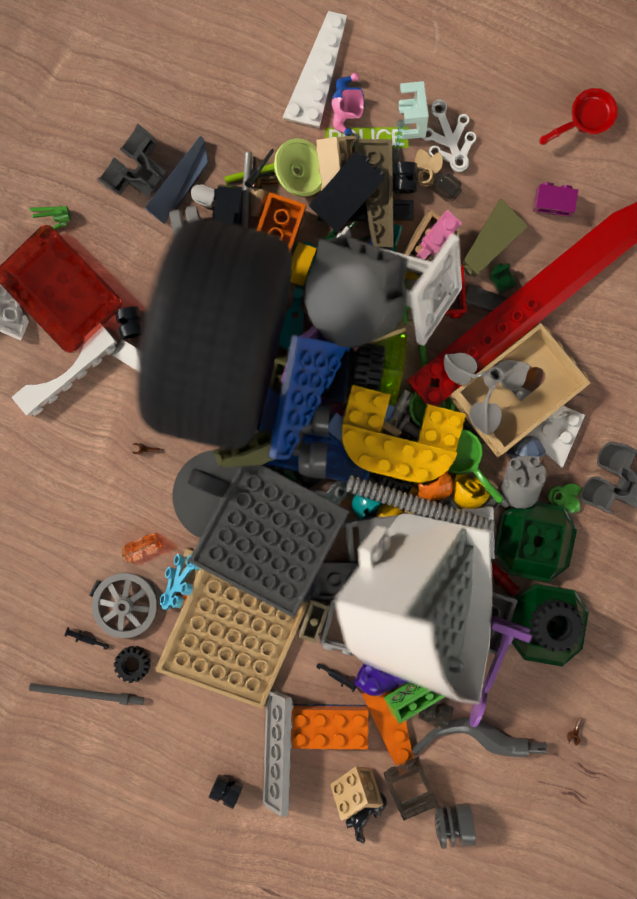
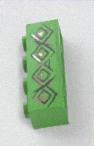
(410, 700)

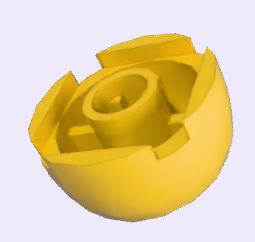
(468, 492)

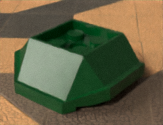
(516, 535)
(527, 603)

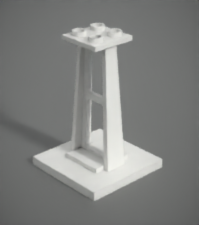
(436, 287)

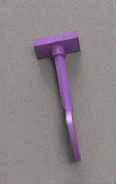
(509, 631)

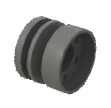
(455, 825)

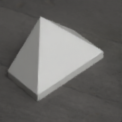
(128, 354)

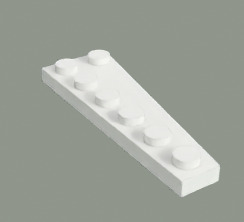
(313, 86)

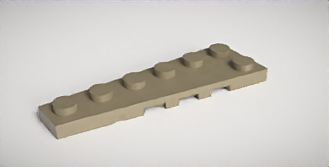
(380, 203)

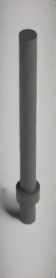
(122, 698)

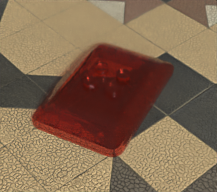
(58, 289)

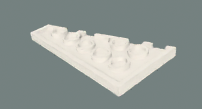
(557, 431)

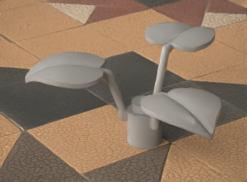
(510, 373)

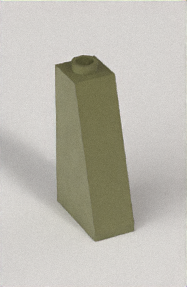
(497, 233)

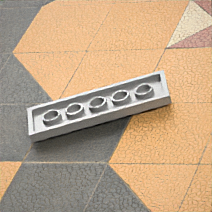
(277, 752)

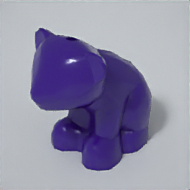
(376, 682)

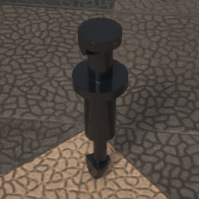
(84, 638)
(337, 676)

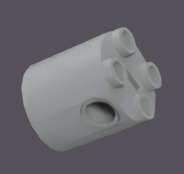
(523, 481)

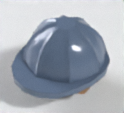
(527, 447)

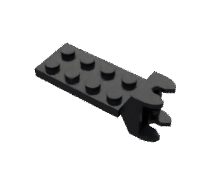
(331, 579)

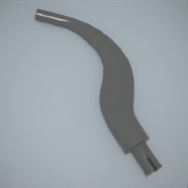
(488, 737)

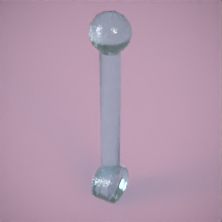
(400, 124)

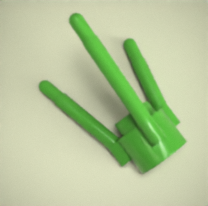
(59, 213)

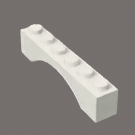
(34, 397)

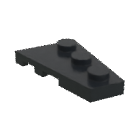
(339, 386)

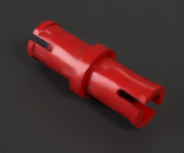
(501, 578)

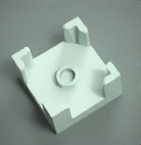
(414, 110)

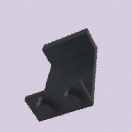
(347, 191)

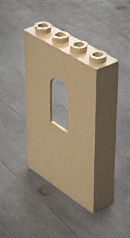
(519, 417)

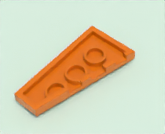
(394, 734)

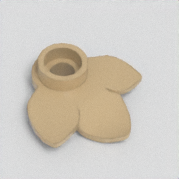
(427, 165)

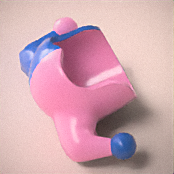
(347, 103)

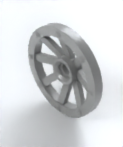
(127, 601)

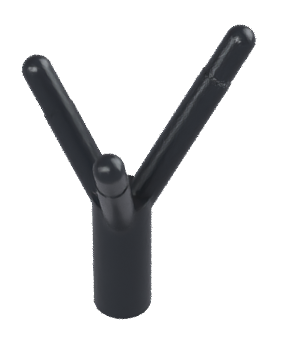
(257, 172)

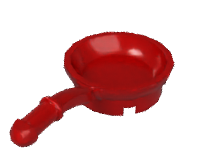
(592, 113)

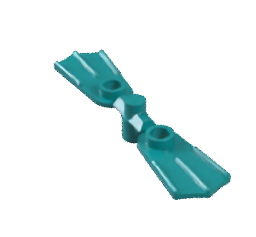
(293, 326)

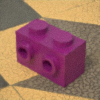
(555, 199)

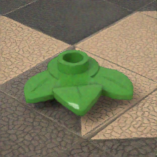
(567, 497)

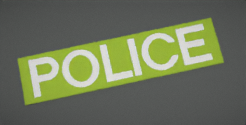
(371, 133)

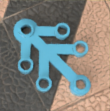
(169, 599)

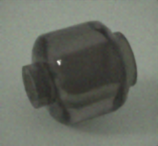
(447, 186)

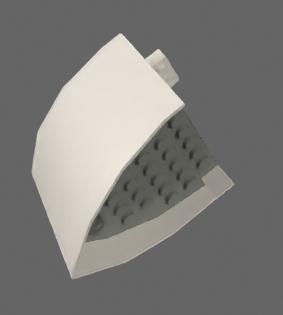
(422, 605)

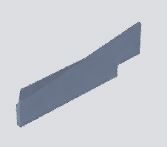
(179, 182)

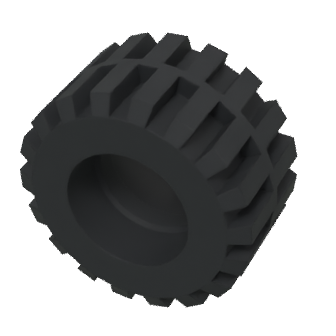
(369, 366)
(570, 633)

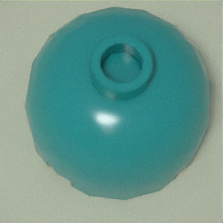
(364, 507)

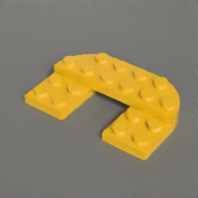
(394, 455)

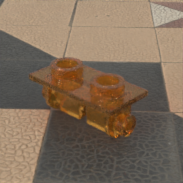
(133, 550)

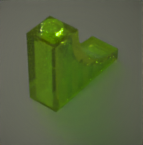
(393, 366)

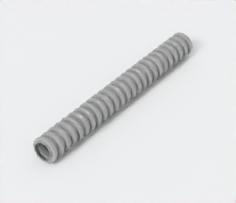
(417, 505)

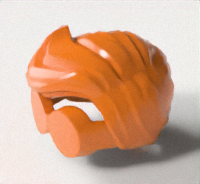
(436, 489)

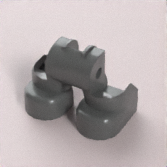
(146, 174)
(313, 457)
(599, 492)

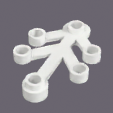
(450, 139)

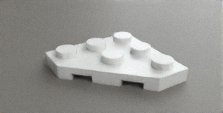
(12, 318)

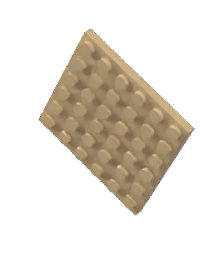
(228, 641)

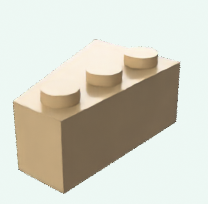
(333, 155)
(425, 225)

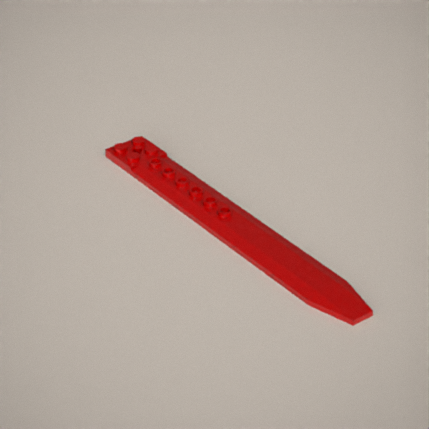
(532, 302)

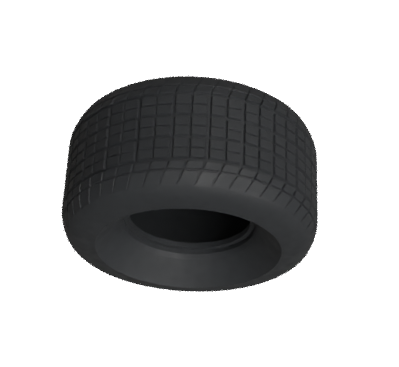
(213, 333)

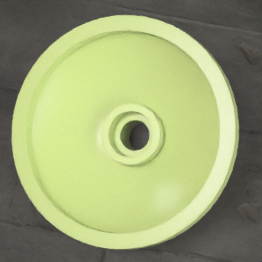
(303, 158)

